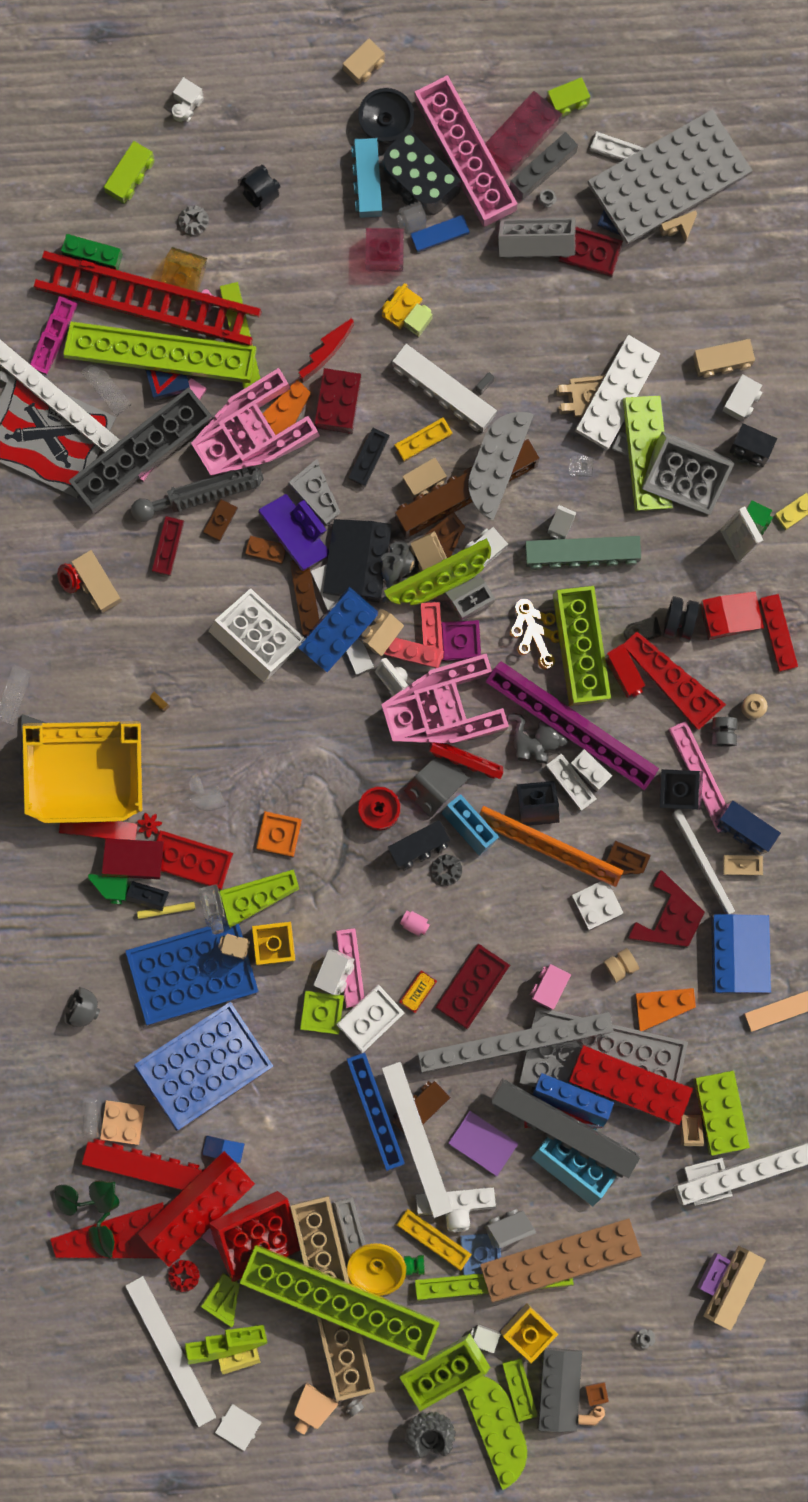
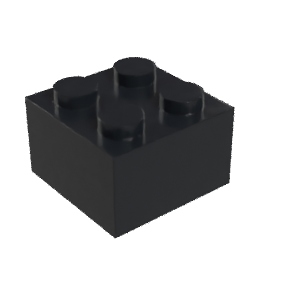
(752, 445)
(681, 789)

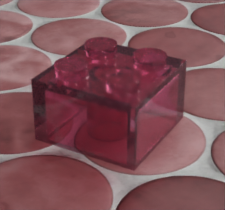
(384, 249)

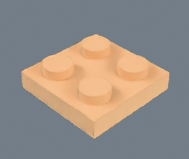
(122, 1122)

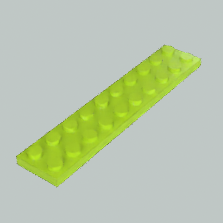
(160, 352)

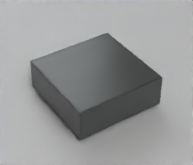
(487, 380)

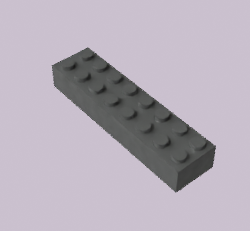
(141, 450)

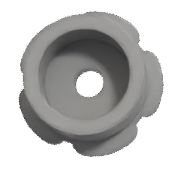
(547, 193)
(645, 1333)
(354, 1407)

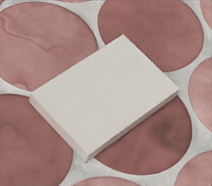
(370, 1018)

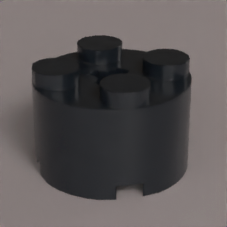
(259, 187)

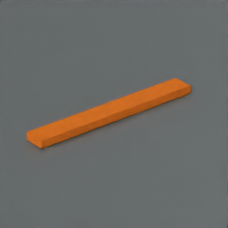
(551, 847)

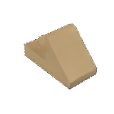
(682, 223)

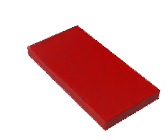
(194, 860)

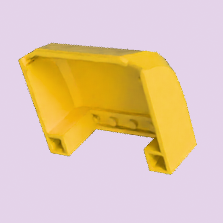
(82, 771)

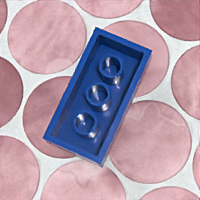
(338, 629)

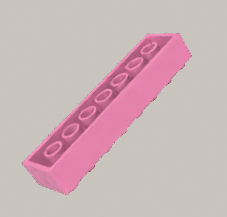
(465, 151)

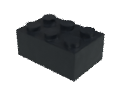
(419, 845)

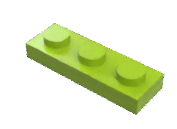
(519, 1389)

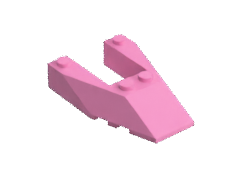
(242, 436)
(433, 709)

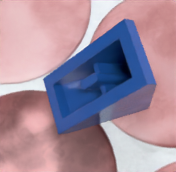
(215, 1146)

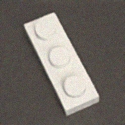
(571, 782)

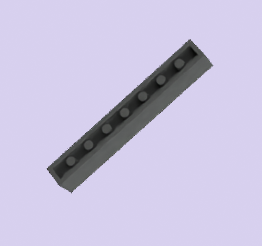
(564, 1128)

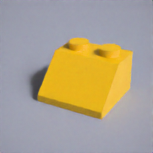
(529, 1333)

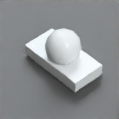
(392, 677)

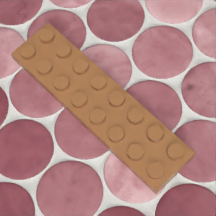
(560, 1260)

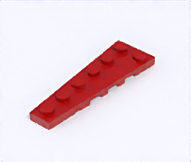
(683, 690)

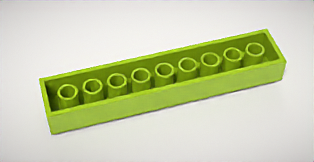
(340, 1302)

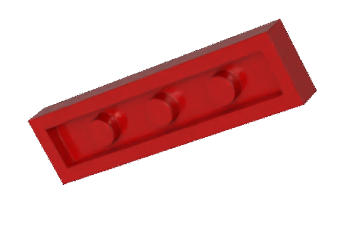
(778, 632)
(470, 760)

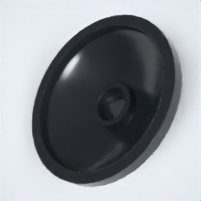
(385, 104)

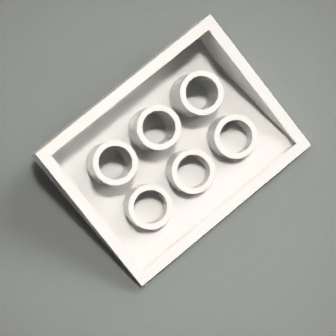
(256, 635)

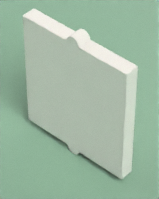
(238, 1427)

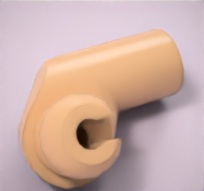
(593, 1418)

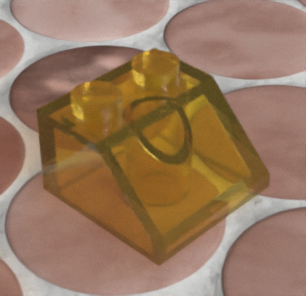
(184, 269)

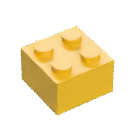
(273, 943)

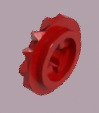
(68, 578)
(191, 1270)

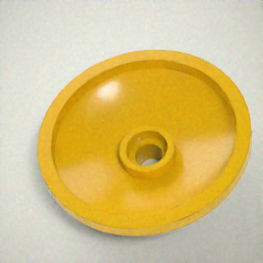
(376, 1277)

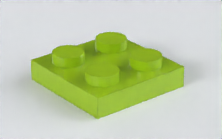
(321, 1012)

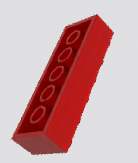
(630, 1085)
(198, 1204)

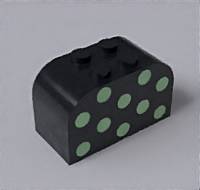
(419, 174)

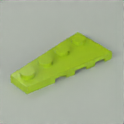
(250, 898)

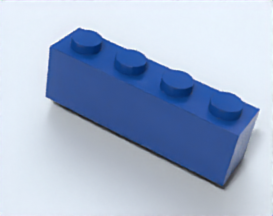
(573, 1100)

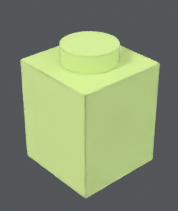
(418, 319)

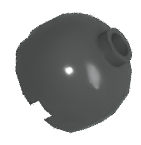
(82, 1007)

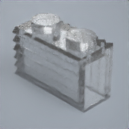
(411, 218)

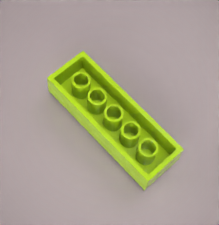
(581, 646)

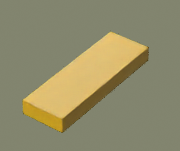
(423, 439)

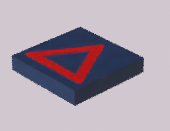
(166, 383)

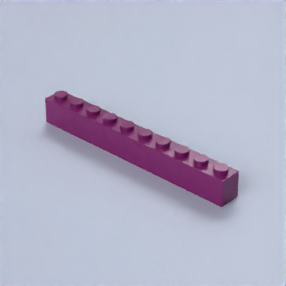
(572, 725)

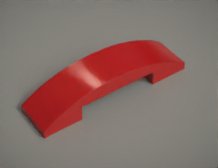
(103, 829)

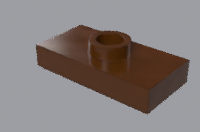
(220, 520)

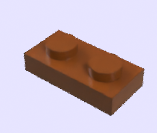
(265, 550)

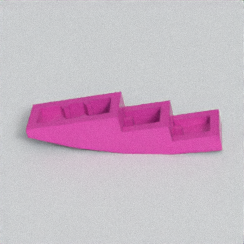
(53, 335)

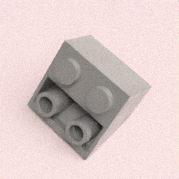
(470, 597)

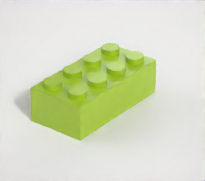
(721, 1113)
(445, 1372)

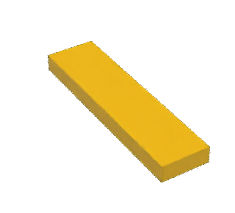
(434, 1239)

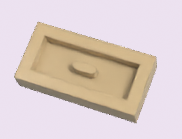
(742, 865)

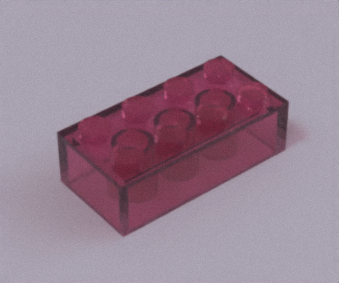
(523, 132)

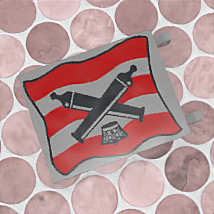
(40, 440)

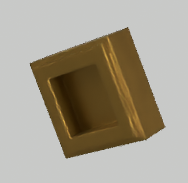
(159, 701)

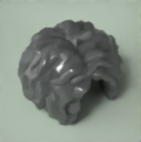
(430, 1433)

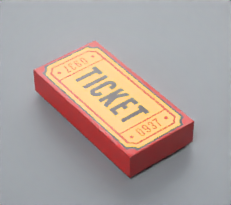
(418, 991)

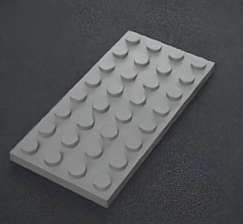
(669, 176)
(643, 1049)

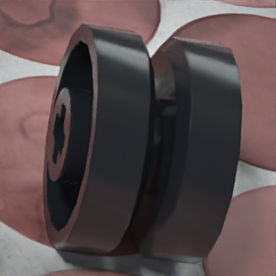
(677, 618)

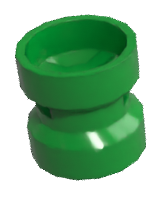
(410, 1269)

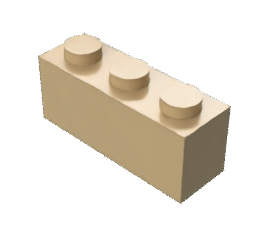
(724, 358)
(96, 582)

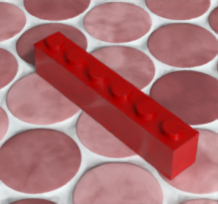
(140, 1166)

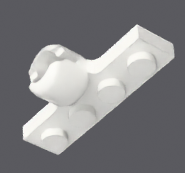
(462, 1204)

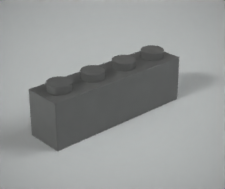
(543, 166)

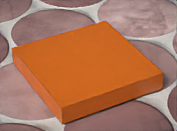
(279, 834)

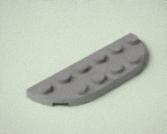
(496, 461)

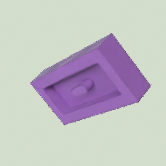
(713, 1274)

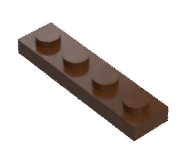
(305, 597)

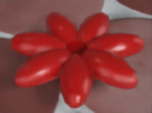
(149, 829)

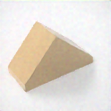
(691, 1131)

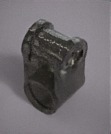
(648, 628)

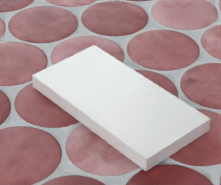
(741, 534)

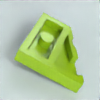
(222, 1299)

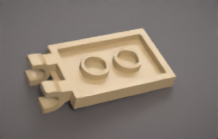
(579, 393)

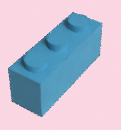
(470, 825)

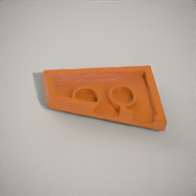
(287, 407)
(662, 1005)

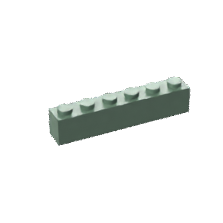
(583, 551)

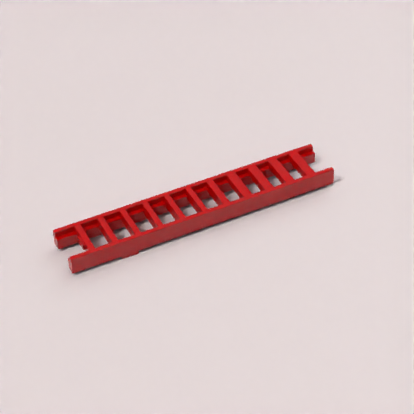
(144, 312)

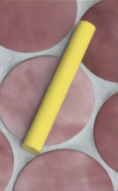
(167, 910)

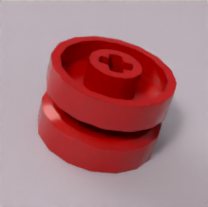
(379, 797)

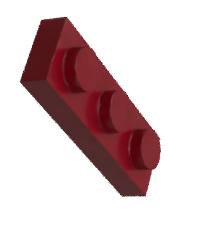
(168, 546)

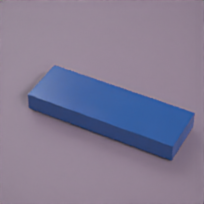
(440, 233)

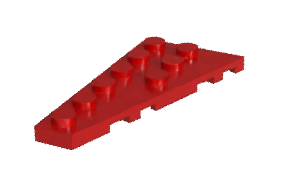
(125, 1232)

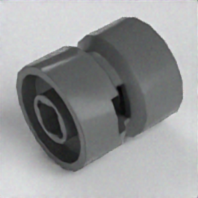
(724, 739)

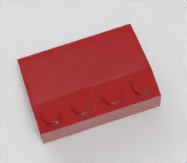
(260, 1223)

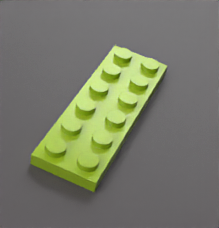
(643, 429)

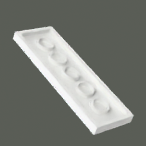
(622, 380)

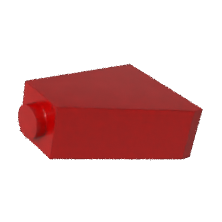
(625, 671)

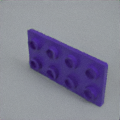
(296, 530)

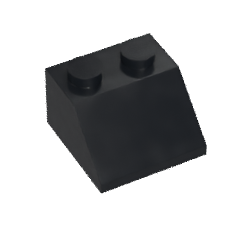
(538, 803)

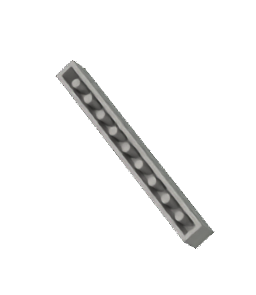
(516, 1042)

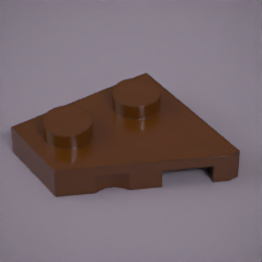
(448, 533)
(628, 858)

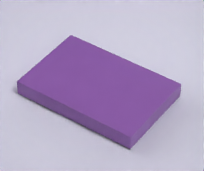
(483, 1143)

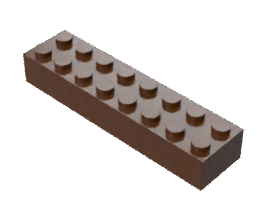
(452, 496)

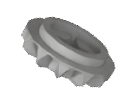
(194, 228)

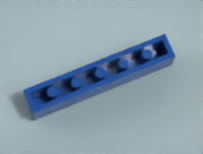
(375, 1111)

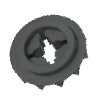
(447, 860)

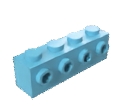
(368, 178)

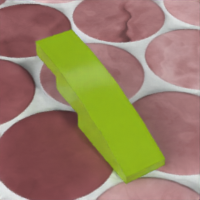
(225, 1345)

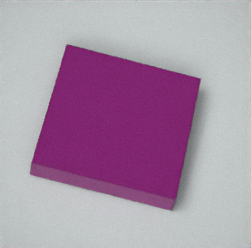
(460, 640)

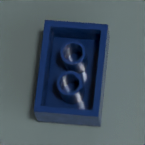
(747, 828)

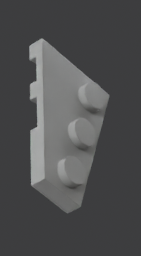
(313, 488)

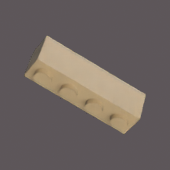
(734, 1288)

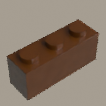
(427, 1102)

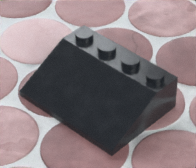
(356, 558)

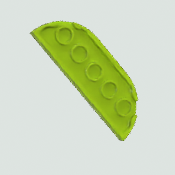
(441, 576)
(498, 1428)

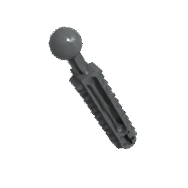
(199, 492)

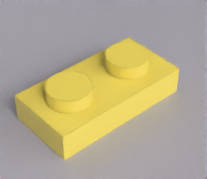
(793, 512)
(239, 1361)

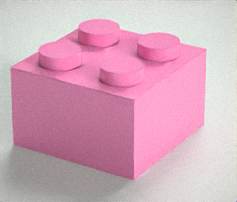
(550, 987)

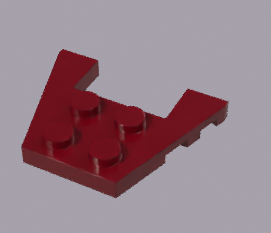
(677, 920)

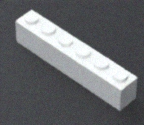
(444, 388)

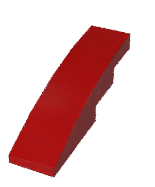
(330, 344)

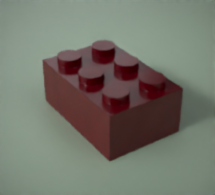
(338, 401)

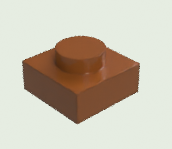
(596, 1393)

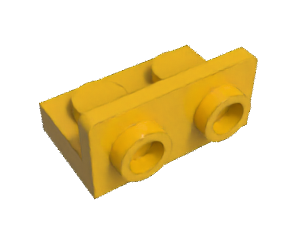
(400, 305)

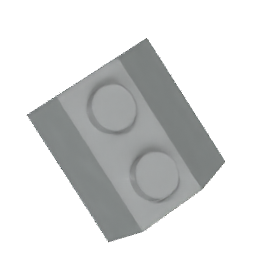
(509, 1229)

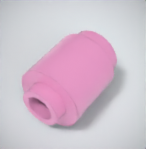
(414, 923)

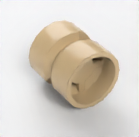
(621, 965)

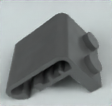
(435, 784)

